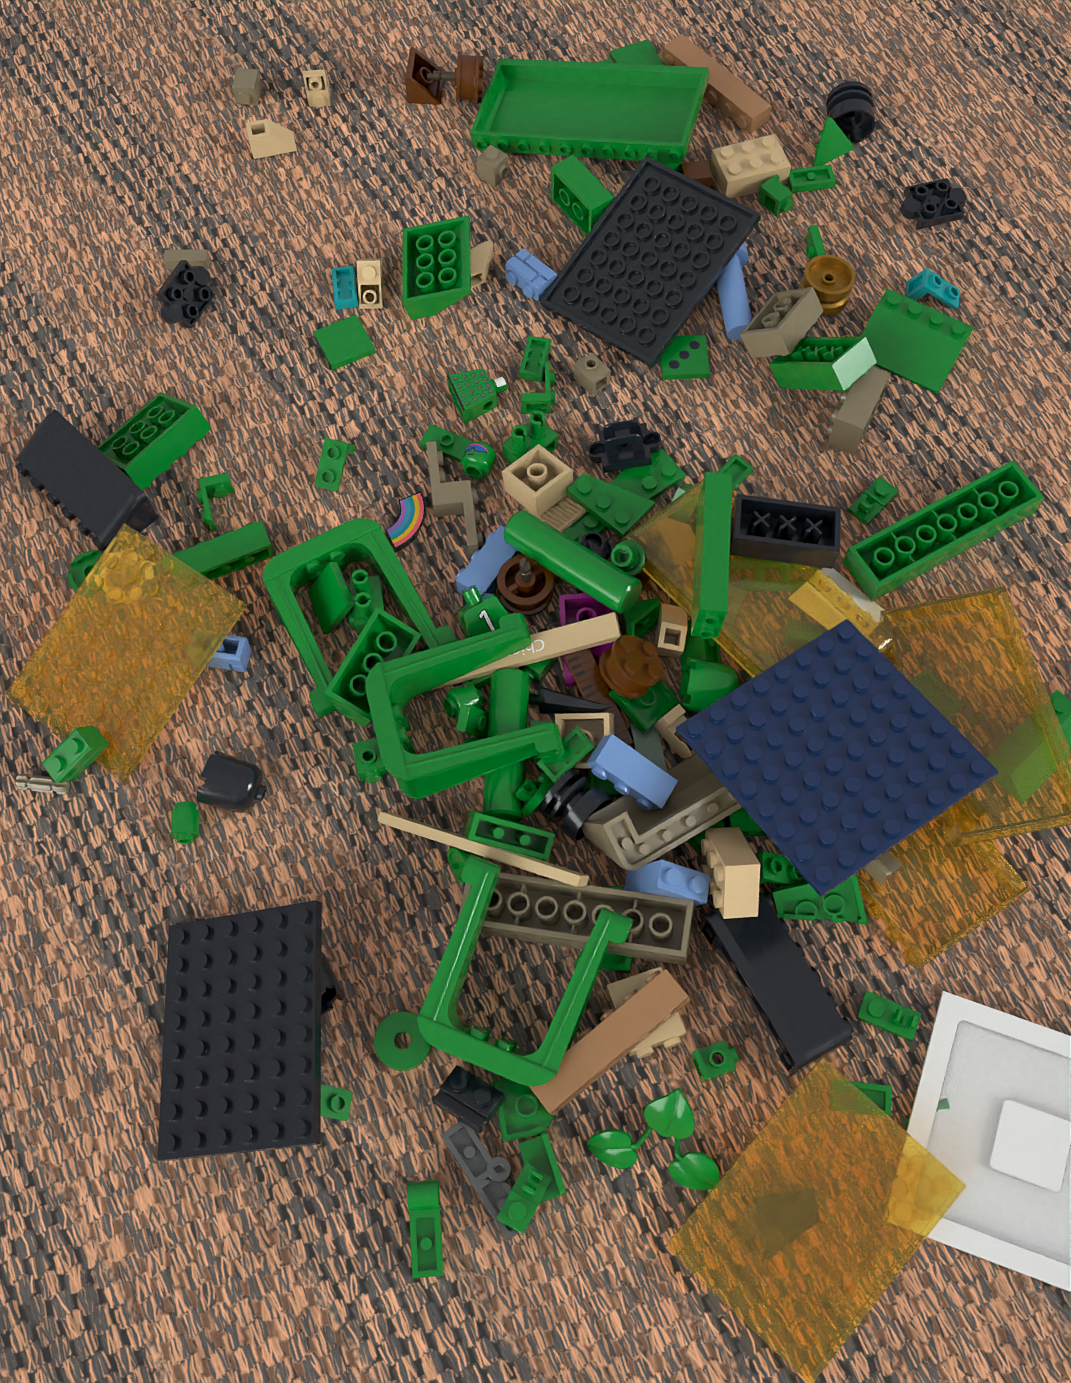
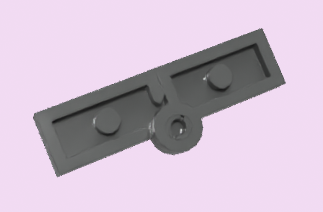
(485, 1174)

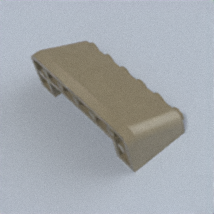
(640, 836)

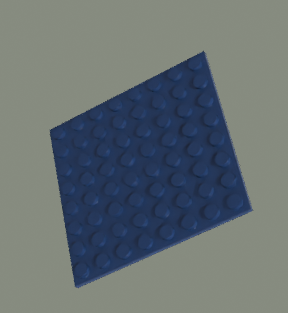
(836, 755)

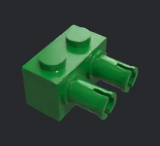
(528, 436)
(366, 595)

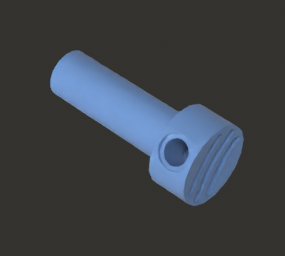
(734, 296)

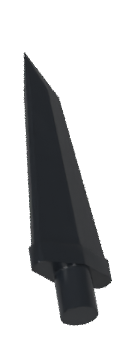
(556, 702)

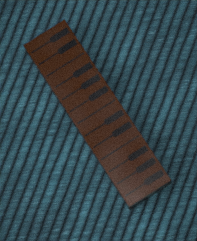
(593, 688)

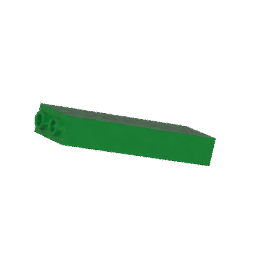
(712, 555)

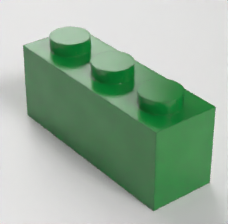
(509, 834)

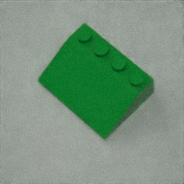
(435, 266)
(915, 340)
(155, 438)

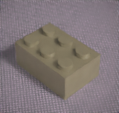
(782, 323)
(857, 411)

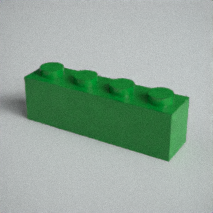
(228, 551)

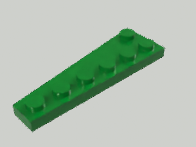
(644, 481)

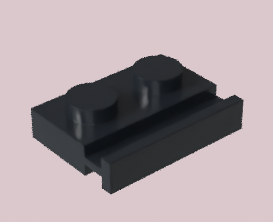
(468, 1098)

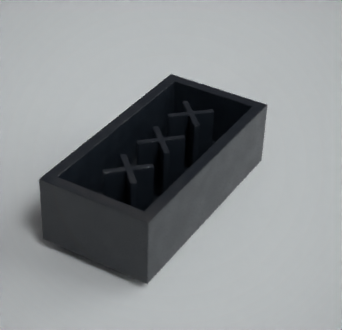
(785, 531)

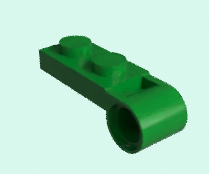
(425, 1228)

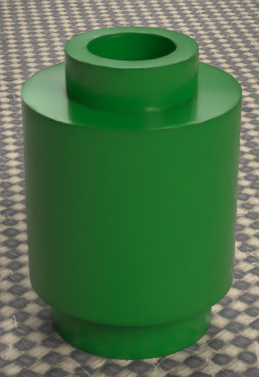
(185, 822)

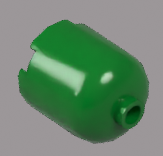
(706, 683)

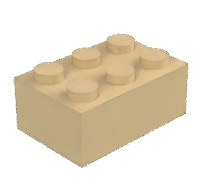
(748, 165)
(732, 871)

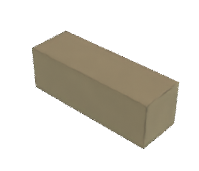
(193, 257)

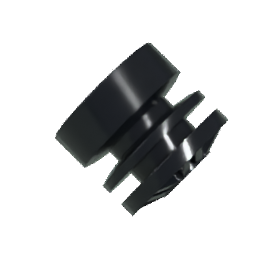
(852, 110)
(570, 800)

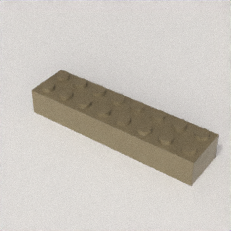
(566, 915)

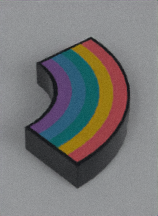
(408, 522)

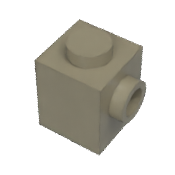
(247, 86)
(492, 166)
(592, 373)

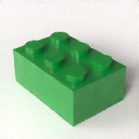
(579, 193)

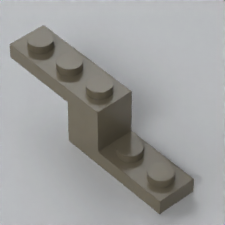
(453, 498)

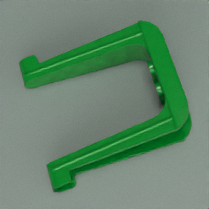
(347, 543)
(397, 681)
(439, 1014)

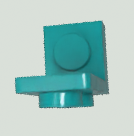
(932, 283)

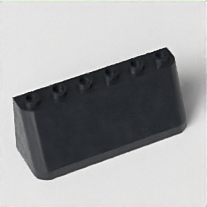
(83, 481)
(780, 984)

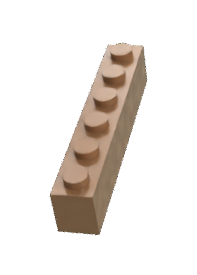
(723, 88)
(612, 1039)

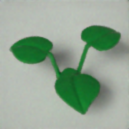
(669, 1117)

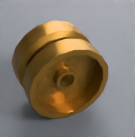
(831, 280)

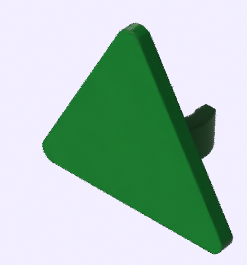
(832, 143)

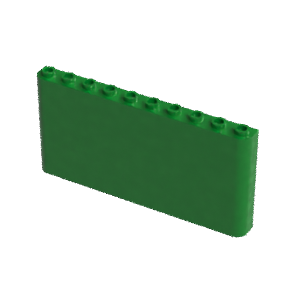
(590, 109)

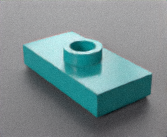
(344, 287)

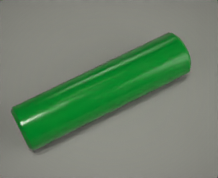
(572, 562)
(506, 714)

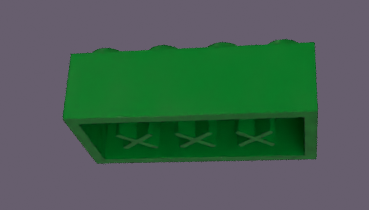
(824, 363)

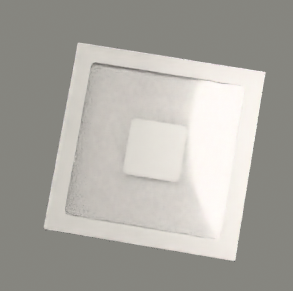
(1000, 1120)

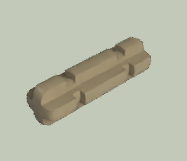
(41, 784)

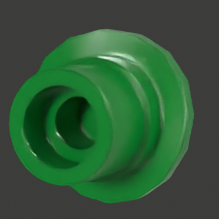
(629, 557)
(457, 859)

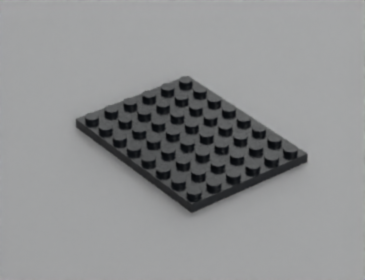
(650, 260)
(242, 1034)

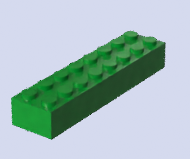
(942, 530)

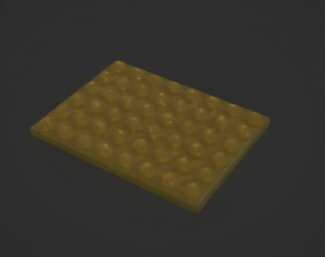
(126, 649)
(815, 1219)

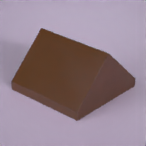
(418, 88)

